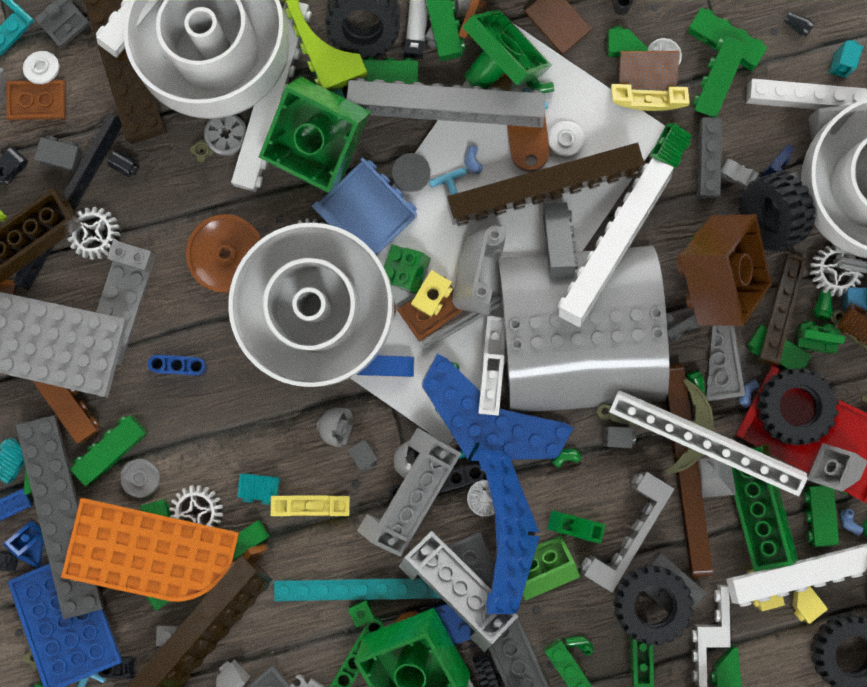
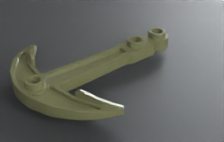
(703, 418)

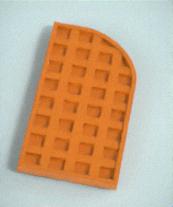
(146, 552)

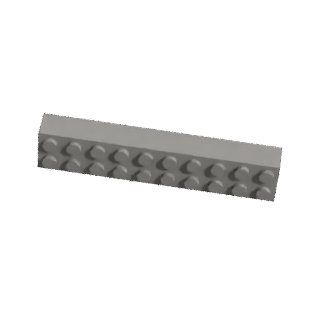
(449, 103)

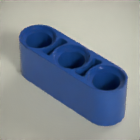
(168, 365)
(390, 366)

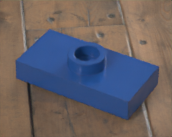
(14, 504)

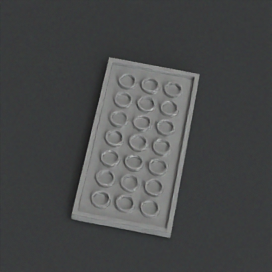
(59, 344)

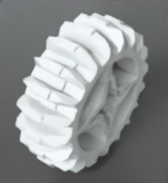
(98, 227)
(834, 278)
(194, 502)

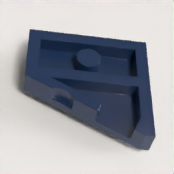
(781, 159)

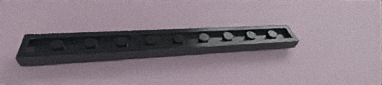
(76, 189)

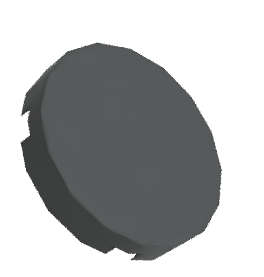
(411, 172)

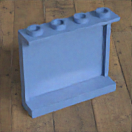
(367, 207)

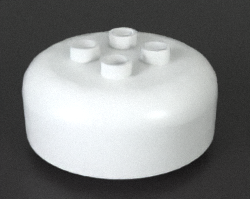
(216, 51)
(838, 180)
(311, 305)

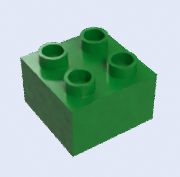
(314, 134)
(412, 655)

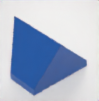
(27, 544)

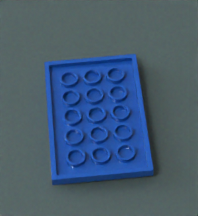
(61, 648)

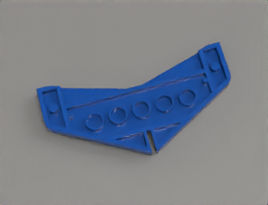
(509, 432)
(512, 524)

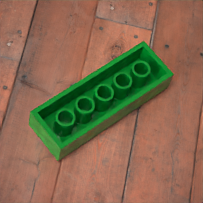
(763, 520)

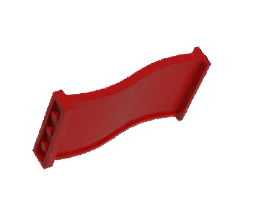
(798, 409)

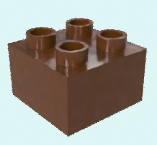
(725, 270)

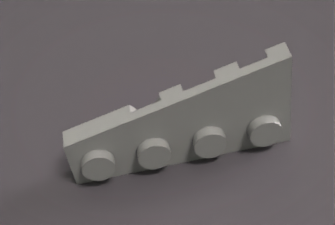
(725, 368)

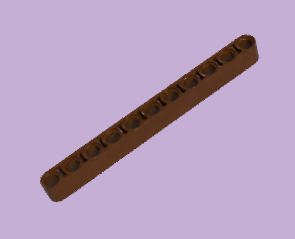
(689, 483)

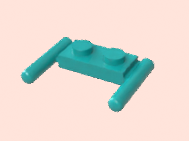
(13, 26)

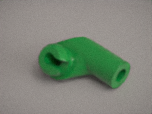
(567, 455)

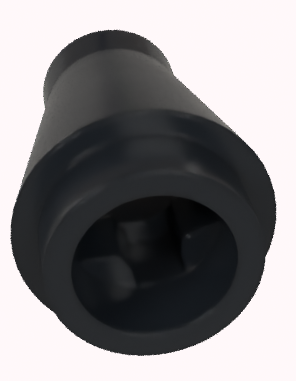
(799, 23)

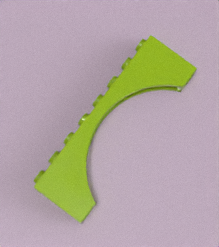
(331, 65)

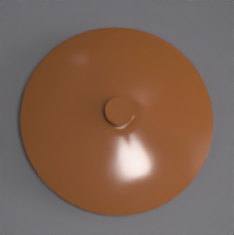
(217, 250)

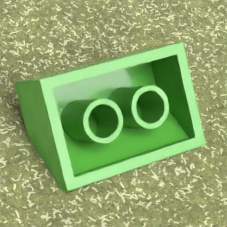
(550, 568)

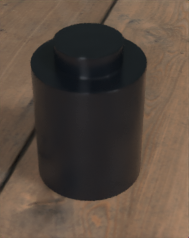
(123, 163)

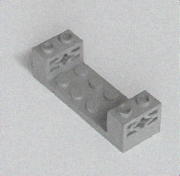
(126, 286)
(659, 494)
(413, 496)
(457, 587)

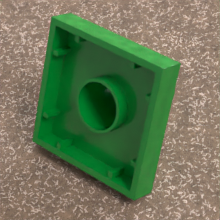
(503, 51)

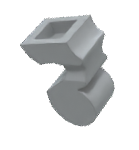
(734, 173)

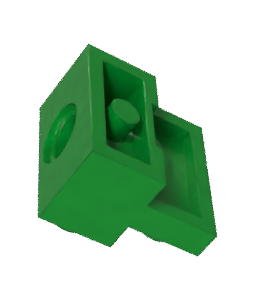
(406, 268)
(808, 334)

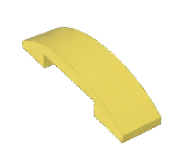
(650, 99)
(309, 505)

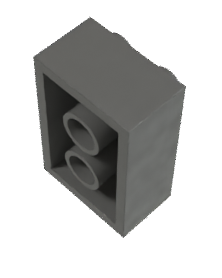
(660, 595)

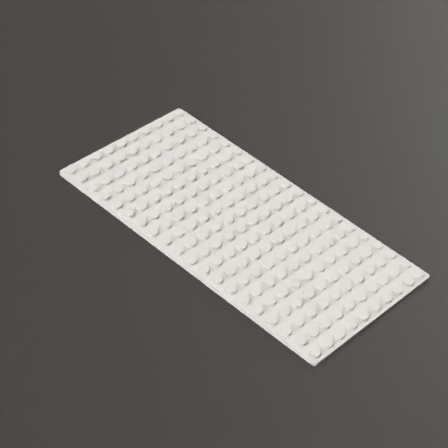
(604, 126)

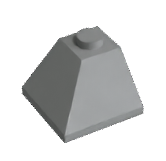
(823, 116)
(836, 468)
(715, 478)
(232, 675)

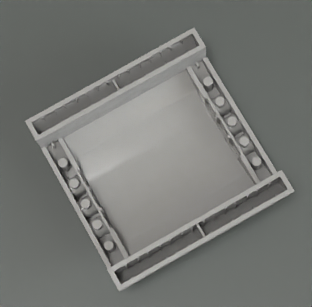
(584, 366)

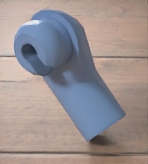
(471, 162)
(749, 388)
(848, 523)

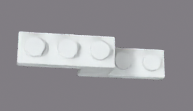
(492, 366)
(711, 635)

